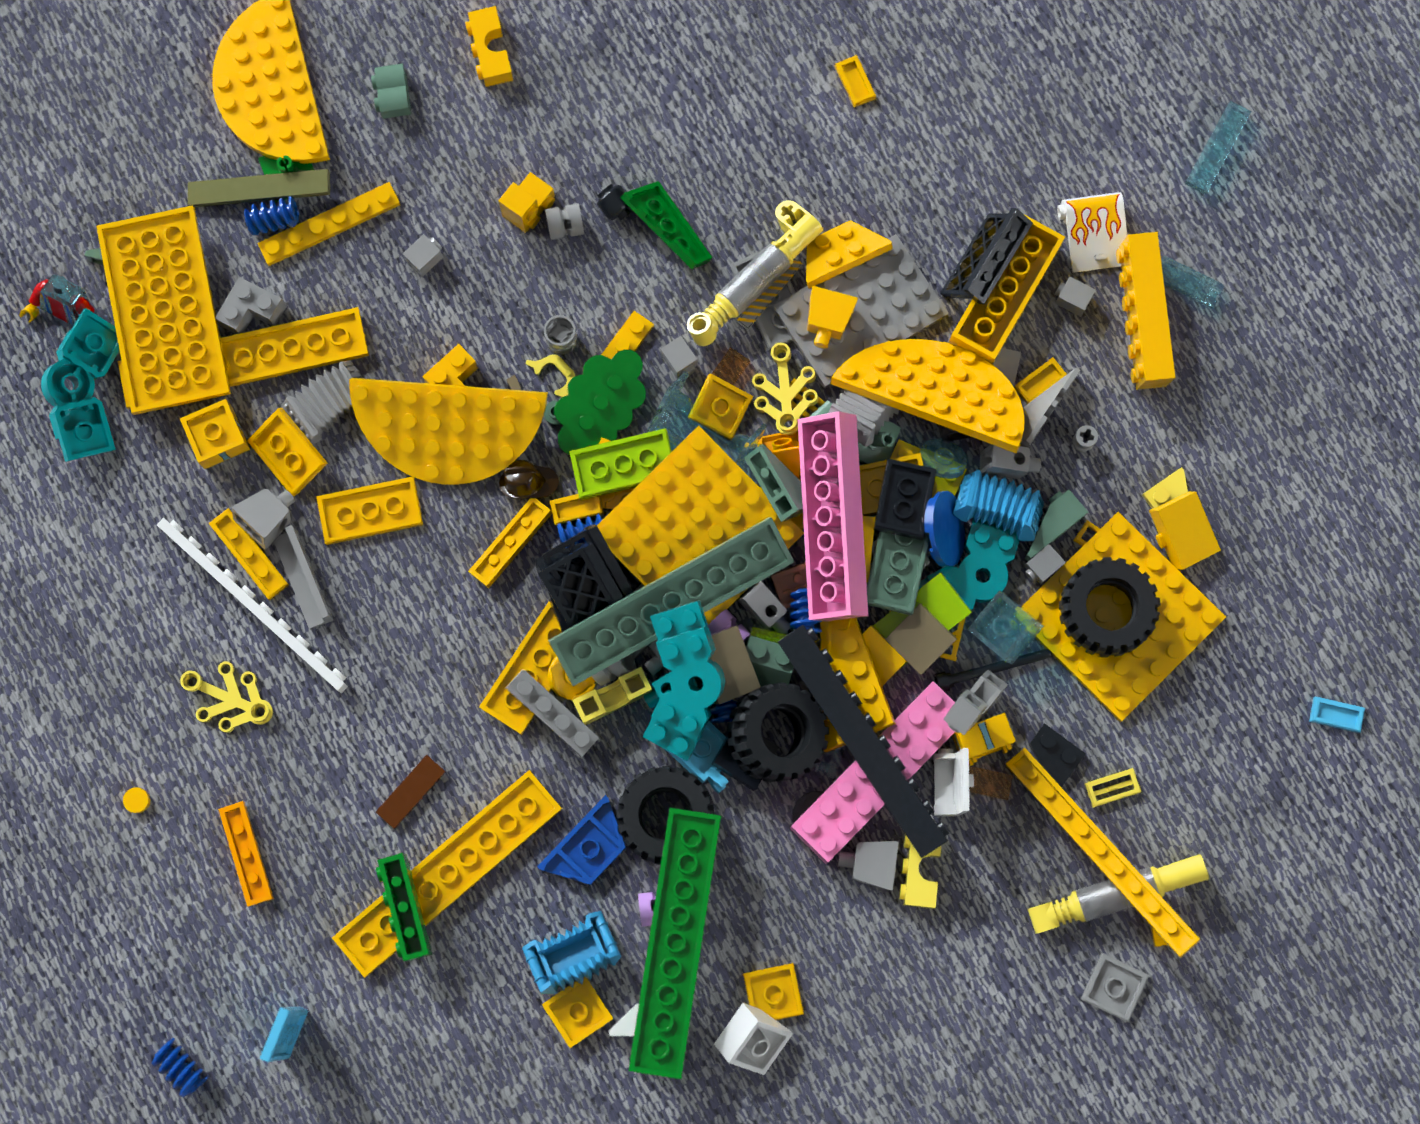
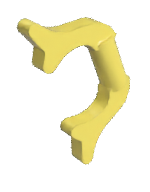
(560, 364)

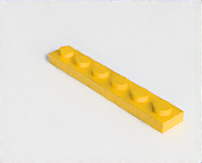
(329, 224)

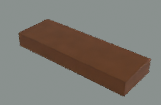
(410, 792)

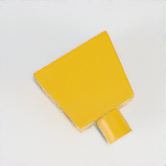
(829, 314)

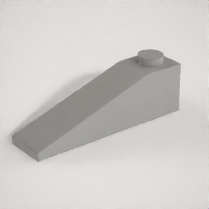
(1040, 409)

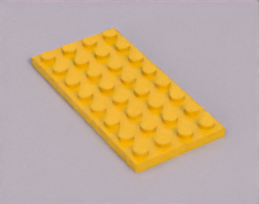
(163, 310)

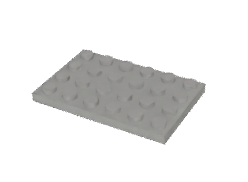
(890, 306)

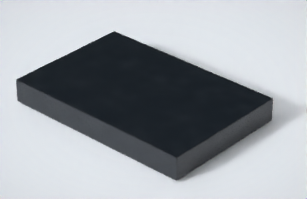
(904, 499)

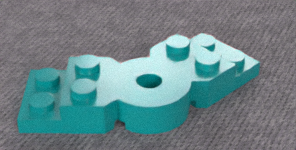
(76, 415)
(987, 551)
(686, 650)

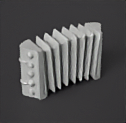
(322, 401)
(869, 414)

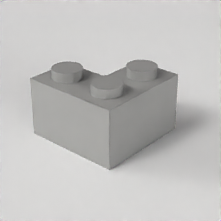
(246, 302)

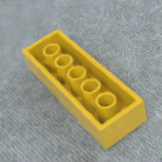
(1146, 311)
(988, 325)

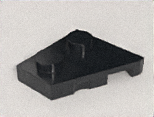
(1056, 754)

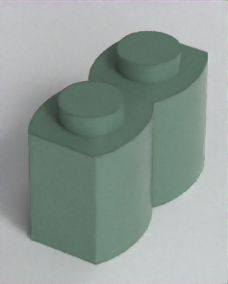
(392, 91)

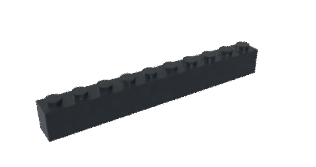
(863, 741)

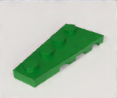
(666, 220)

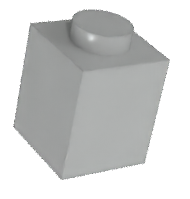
(423, 255)
(1074, 296)
(679, 357)
(1043, 565)

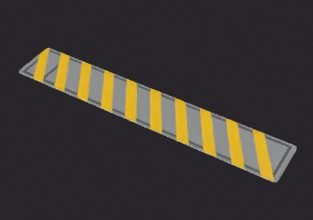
(757, 307)

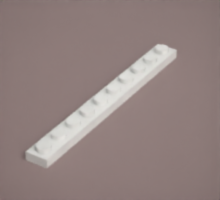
(246, 597)

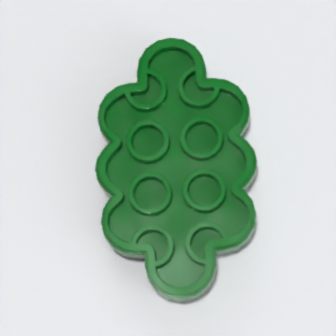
(600, 400)

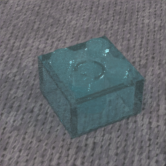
(1005, 627)

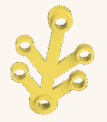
(785, 394)
(232, 698)

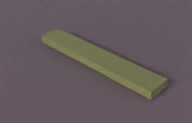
(259, 188)

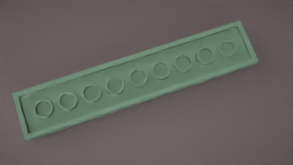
(707, 578)

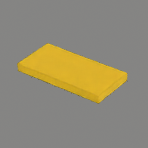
(369, 510)

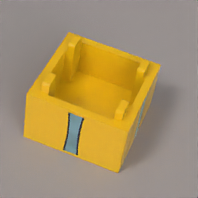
(215, 434)
(986, 738)

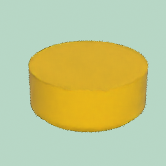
(136, 800)

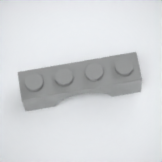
(975, 703)
(552, 712)

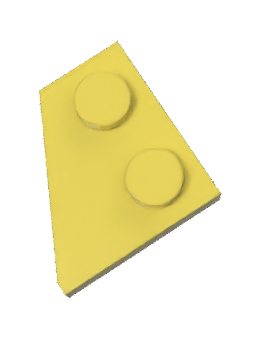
(1167, 489)

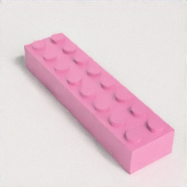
(832, 517)
(852, 797)

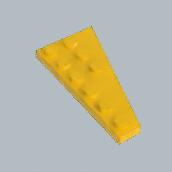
(850, 655)

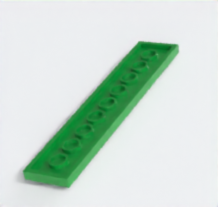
(674, 943)

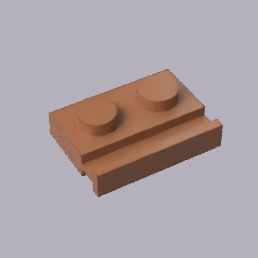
(788, 581)

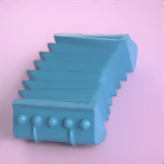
(999, 504)
(572, 955)

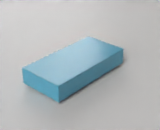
(1337, 714)

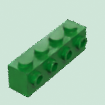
(404, 907)

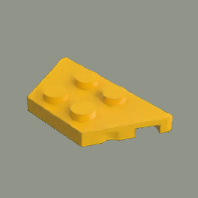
(841, 251)

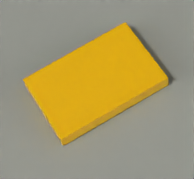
(287, 451)

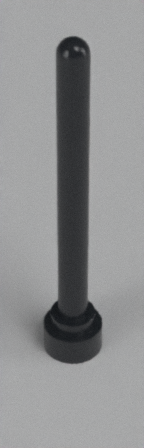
(947, 680)

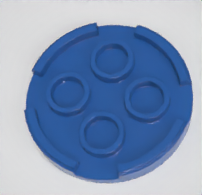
(944, 529)

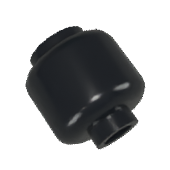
(612, 204)

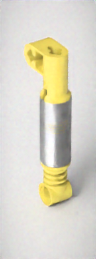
(758, 274)
(1106, 898)

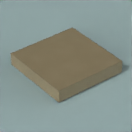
(921, 639)

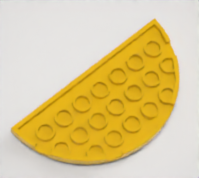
(266, 85)
(938, 386)
(446, 429)

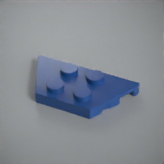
(587, 847)

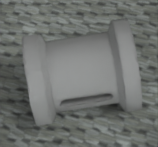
(1078, 439)

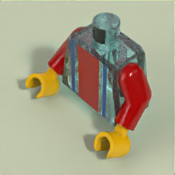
(59, 299)

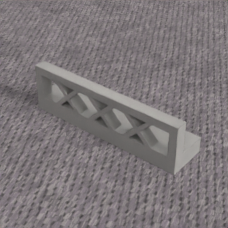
(302, 578)

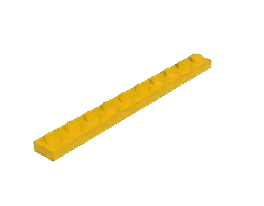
(1103, 853)

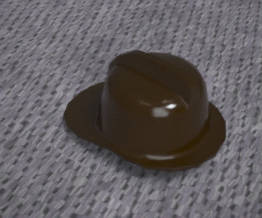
(528, 481)

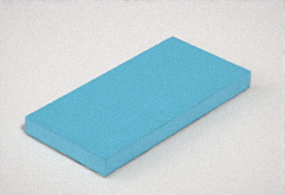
(284, 1034)

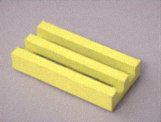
(1091, 794)

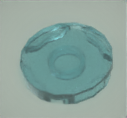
(946, 458)

